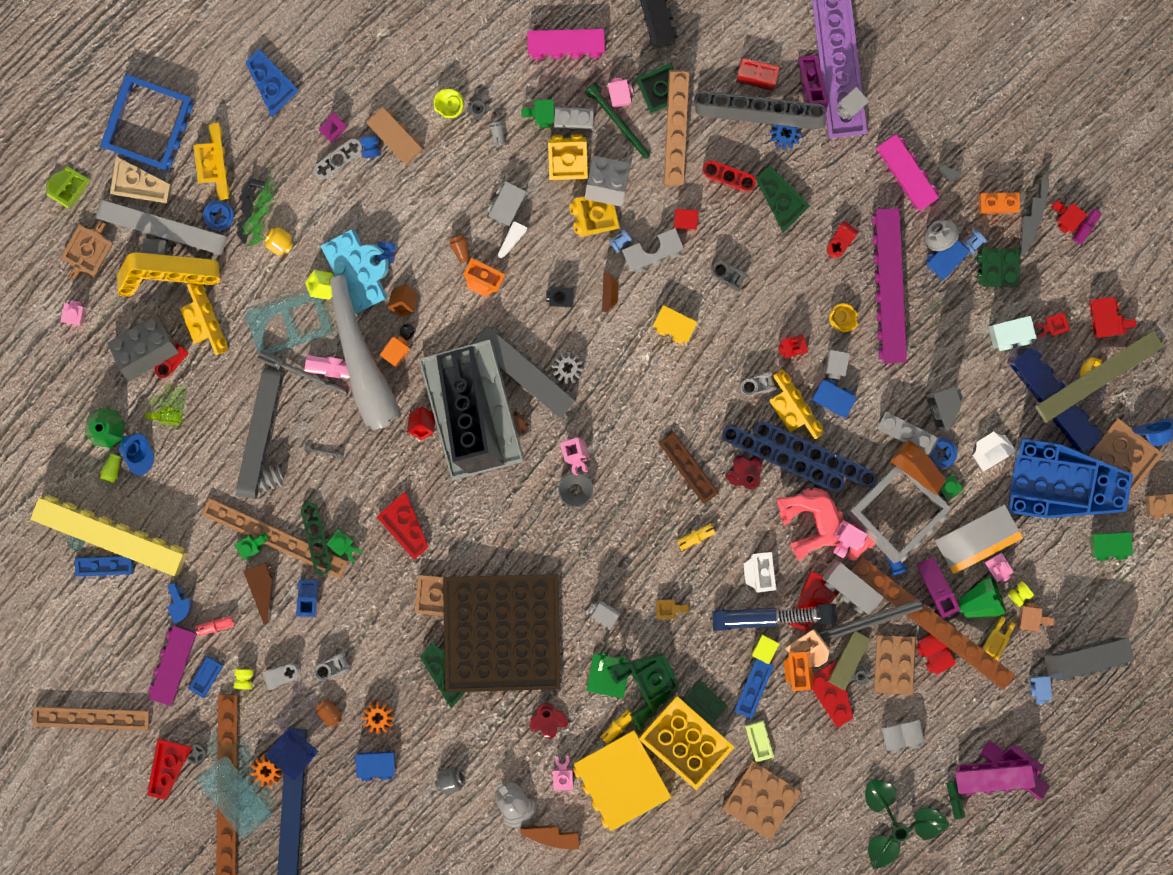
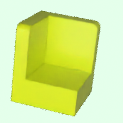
(319, 284)
(765, 649)

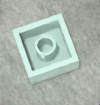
(1012, 332)

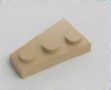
(137, 184)

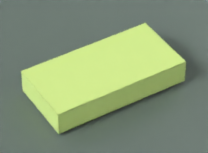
(759, 741)

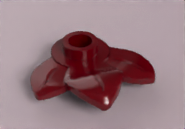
(743, 470)
(547, 723)

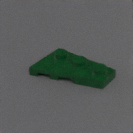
(781, 198)
(434, 661)

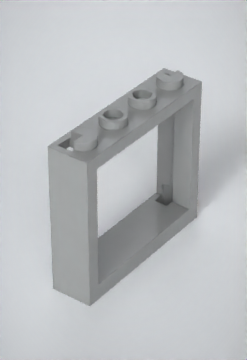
(895, 556)

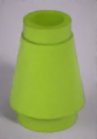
(111, 469)

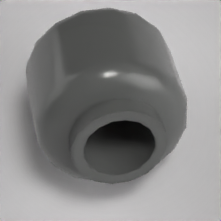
(450, 781)

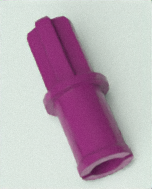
(1087, 226)

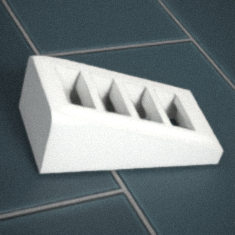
(513, 236)

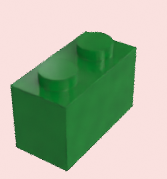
(1110, 545)

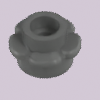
(864, 680)

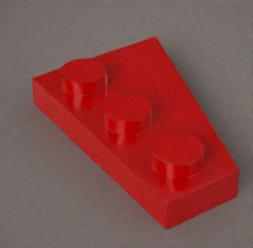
(831, 697)

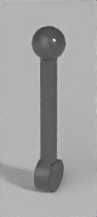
(308, 449)

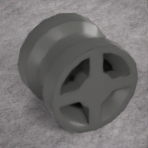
(194, 753)

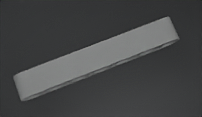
(161, 227)

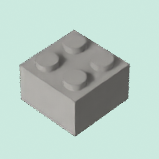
(607, 181)

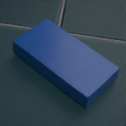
(206, 676)

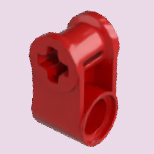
(843, 237)

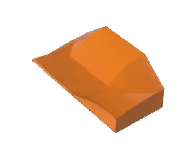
(482, 278)
(799, 670)

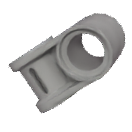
(759, 384)
(333, 666)
(278, 676)

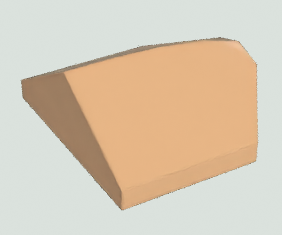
(814, 644)

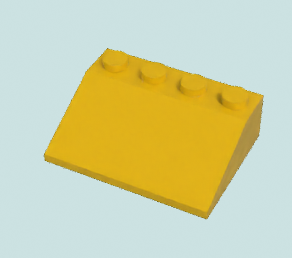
(686, 742)

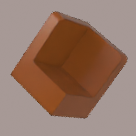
(403, 300)

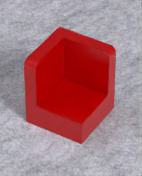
(686, 219)
(421, 423)

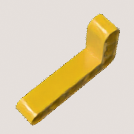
(165, 268)

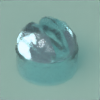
(74, 545)

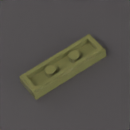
(848, 660)

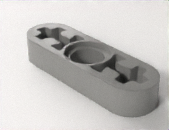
(329, 171)

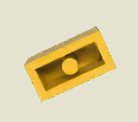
(674, 324)

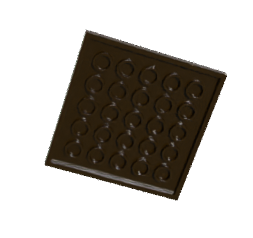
(501, 633)

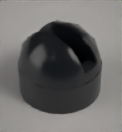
(407, 331)

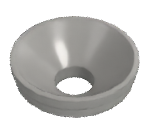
(944, 238)

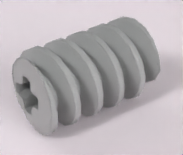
(271, 478)

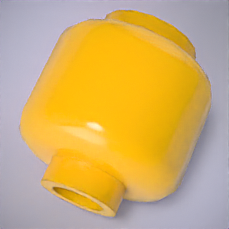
(278, 241)

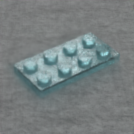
(233, 797)

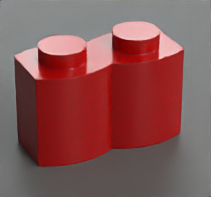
(936, 653)

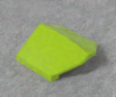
(66, 186)

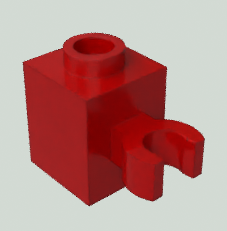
(1069, 217)
(792, 346)

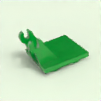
(600, 679)

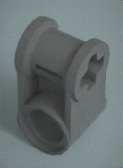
(730, 275)

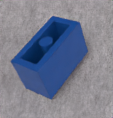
(945, 261)
(834, 398)
(375, 765)

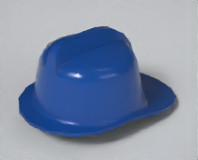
(1157, 432)
(137, 453)

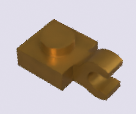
(667, 609)

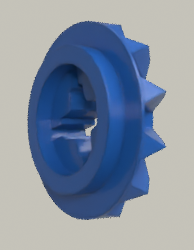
(214, 207)
(951, 453)

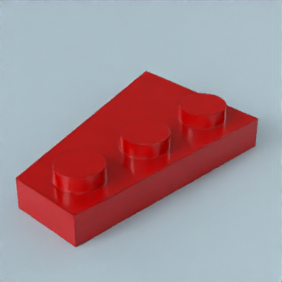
(404, 526)
(812, 594)
(166, 767)

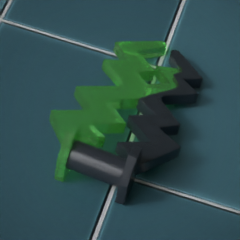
(253, 219)

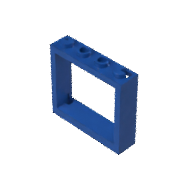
(117, 113)

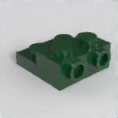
(999, 267)
(705, 703)

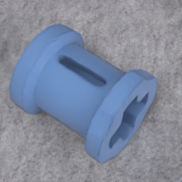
(620, 240)
(974, 242)

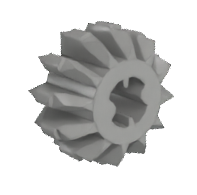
(573, 371)

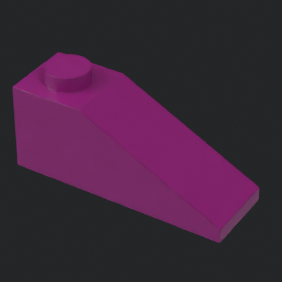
(812, 81)

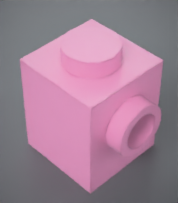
(620, 92)
(73, 313)

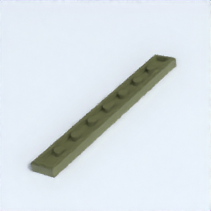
(1099, 376)

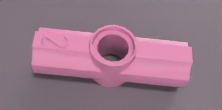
(329, 366)

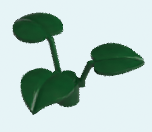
(883, 850)

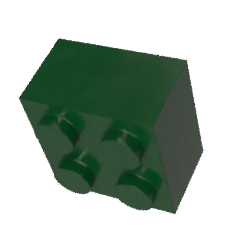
(655, 88)

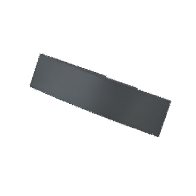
(1030, 223)

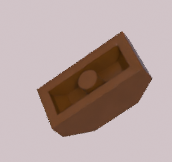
(610, 293)

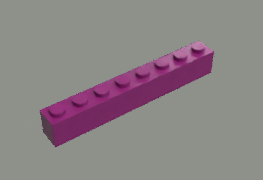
(890, 285)

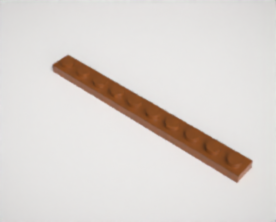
(935, 625)
(227, 746)

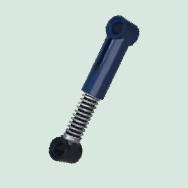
(772, 617)

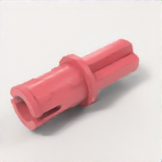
(215, 625)

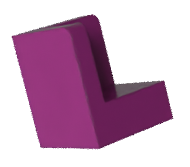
(333, 128)

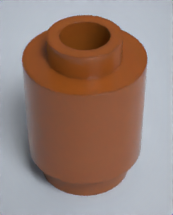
(329, 713)

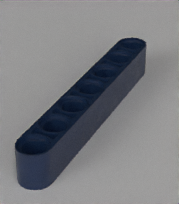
(824, 454)
(789, 465)

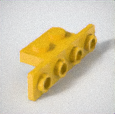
(210, 162)
(202, 320)
(792, 407)

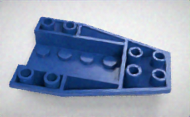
(1063, 482)

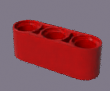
(738, 176)

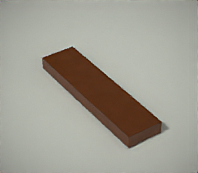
(688, 467)

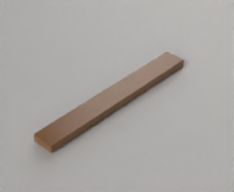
(277, 538)

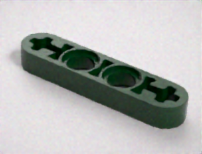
(313, 539)

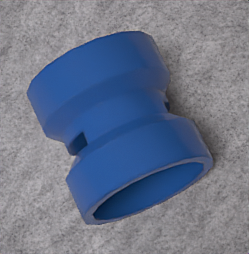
(370, 147)
(389, 249)

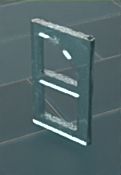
(259, 319)

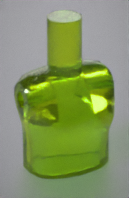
(166, 416)

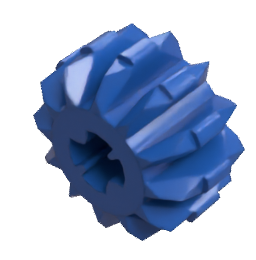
(782, 139)

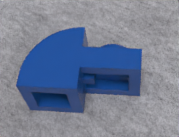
(307, 598)
(181, 607)

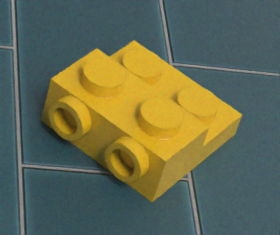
(567, 157)
(592, 217)

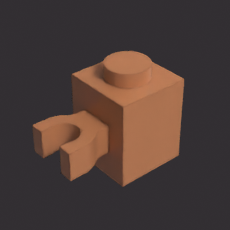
(1031, 617)

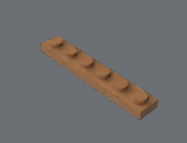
(676, 127)
(91, 718)

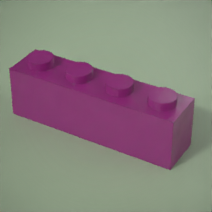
(173, 665)
(996, 776)

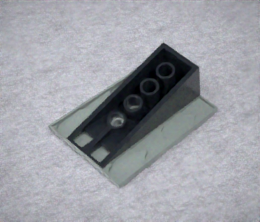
(471, 410)

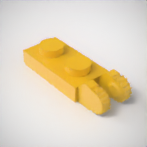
(997, 641)

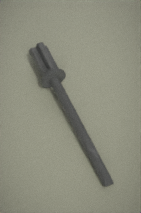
(277, 362)

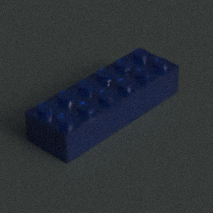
(1042, 385)

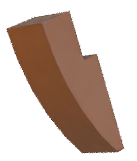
(550, 836)

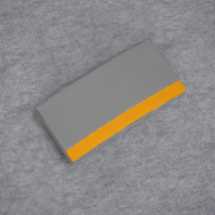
(978, 539)

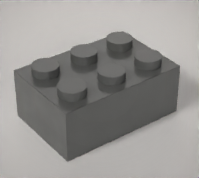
(142, 347)

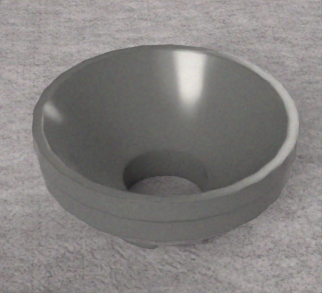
(572, 500)

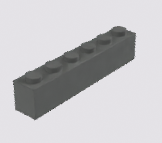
(527, 374)

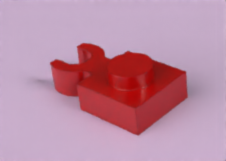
(1054, 325)

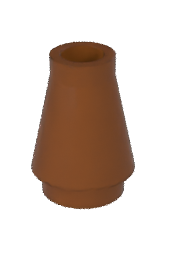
(460, 247)

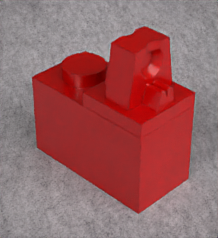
(1105, 318)

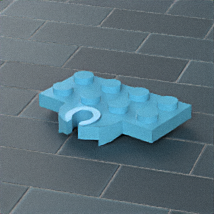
(357, 264)

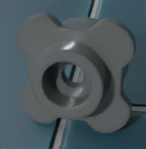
(478, 113)

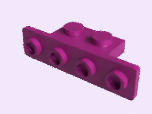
(994, 754)

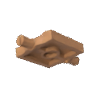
(86, 250)

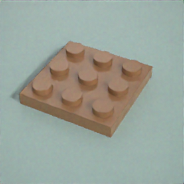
(1126, 451)
(761, 800)

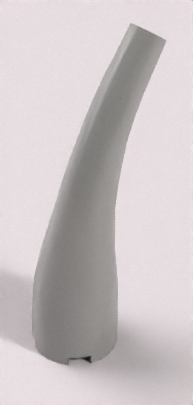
(367, 382)

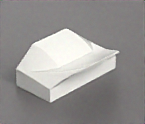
(992, 450)
(760, 572)

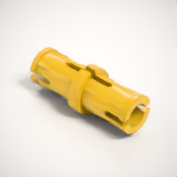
(696, 537)
(617, 727)

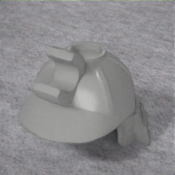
(514, 805)

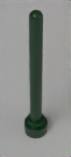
(595, 93)

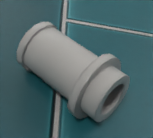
(497, 133)

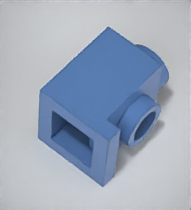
(1041, 688)

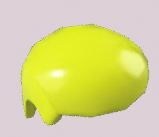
(449, 103)

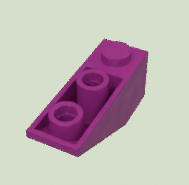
(938, 588)

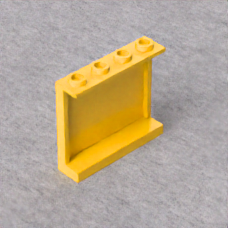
(621, 780)

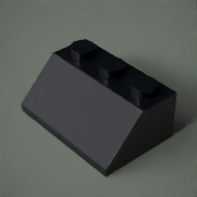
(658, 23)

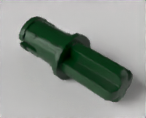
(956, 800)

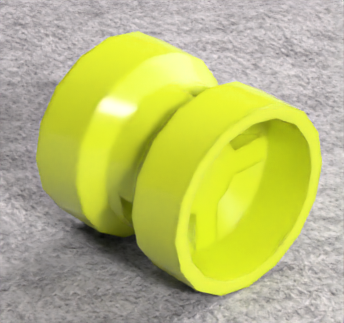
(1020, 594)
(243, 678)

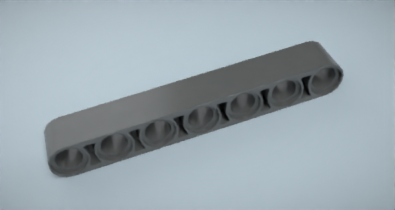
(760, 110)
(259, 433)

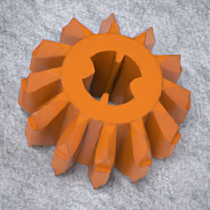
(383, 721)
(263, 775)

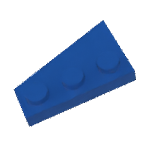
(271, 82)

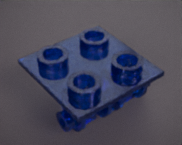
(291, 753)

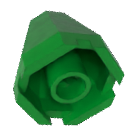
(112, 429)
(982, 600)

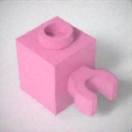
(575, 453)
(850, 537)
(998, 567)
(562, 776)

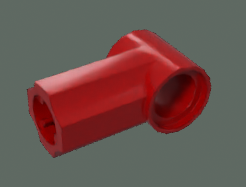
(172, 362)

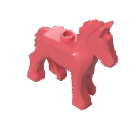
(826, 519)

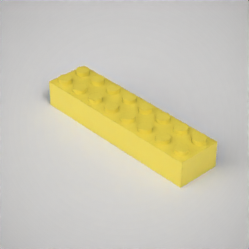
(108, 535)

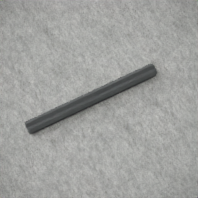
(871, 620)

